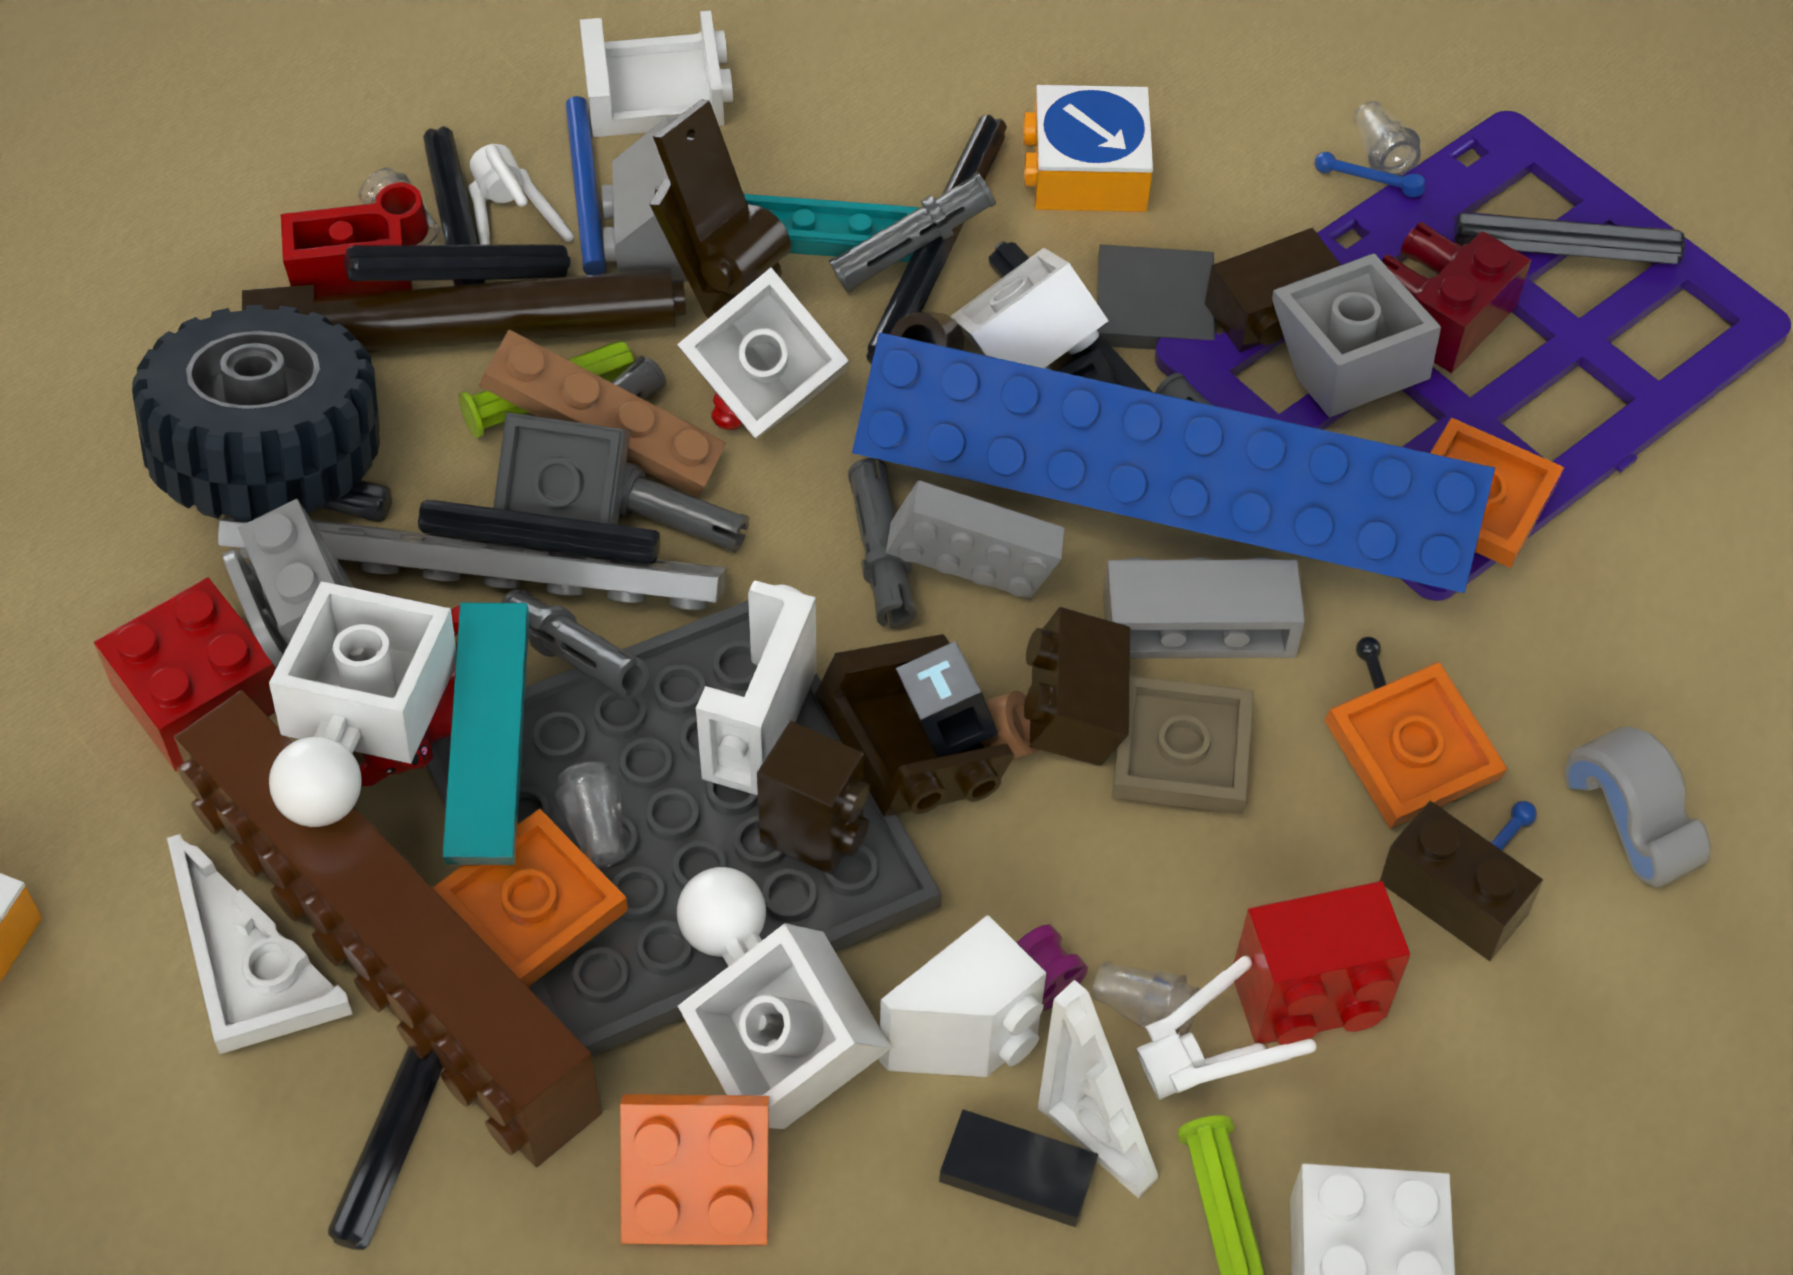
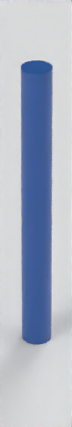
(585, 186)

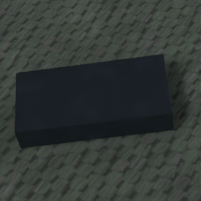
(1018, 1168)

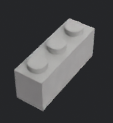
(1206, 607)

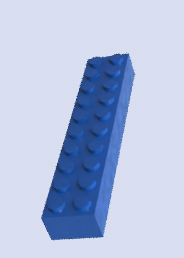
(1174, 461)

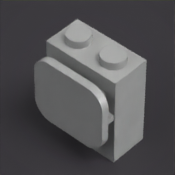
(283, 574)

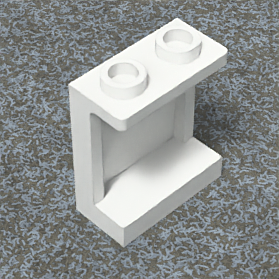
(649, 79)
(740, 730)

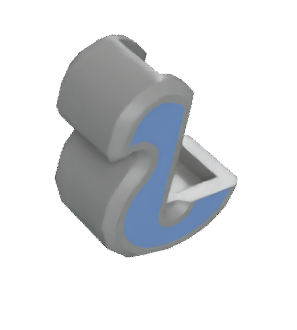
(1645, 801)

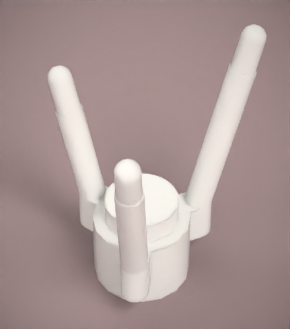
(502, 181)
(1176, 1061)

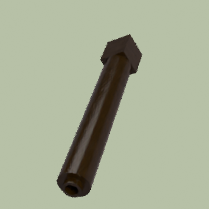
(490, 309)

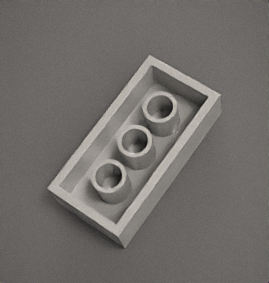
(975, 540)

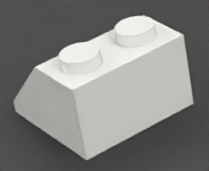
(1033, 314)
(764, 354)
(965, 1008)

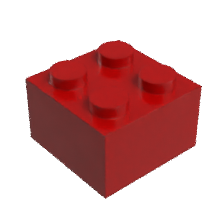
(185, 663)
(1321, 963)

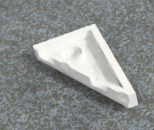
(248, 971)
(1087, 1095)

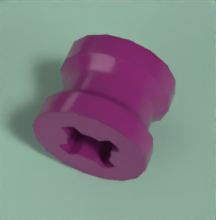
(1061, 968)

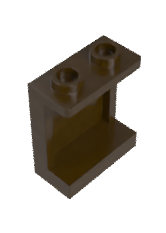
(876, 717)

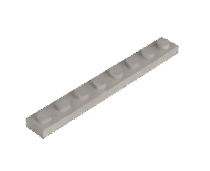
(507, 565)

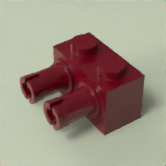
(1472, 288)

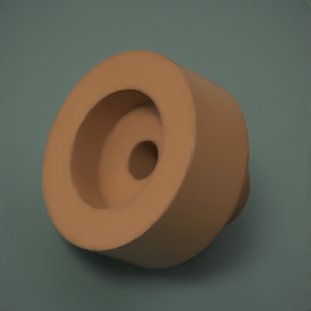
(1010, 723)

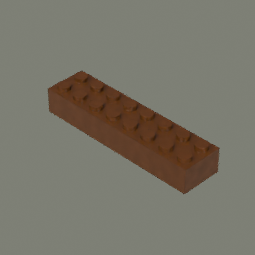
(397, 938)

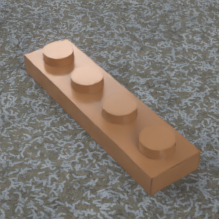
(566, 392)

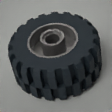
(256, 411)

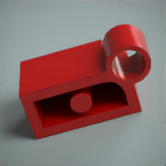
(318, 239)

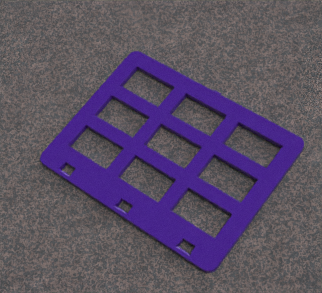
(1510, 150)

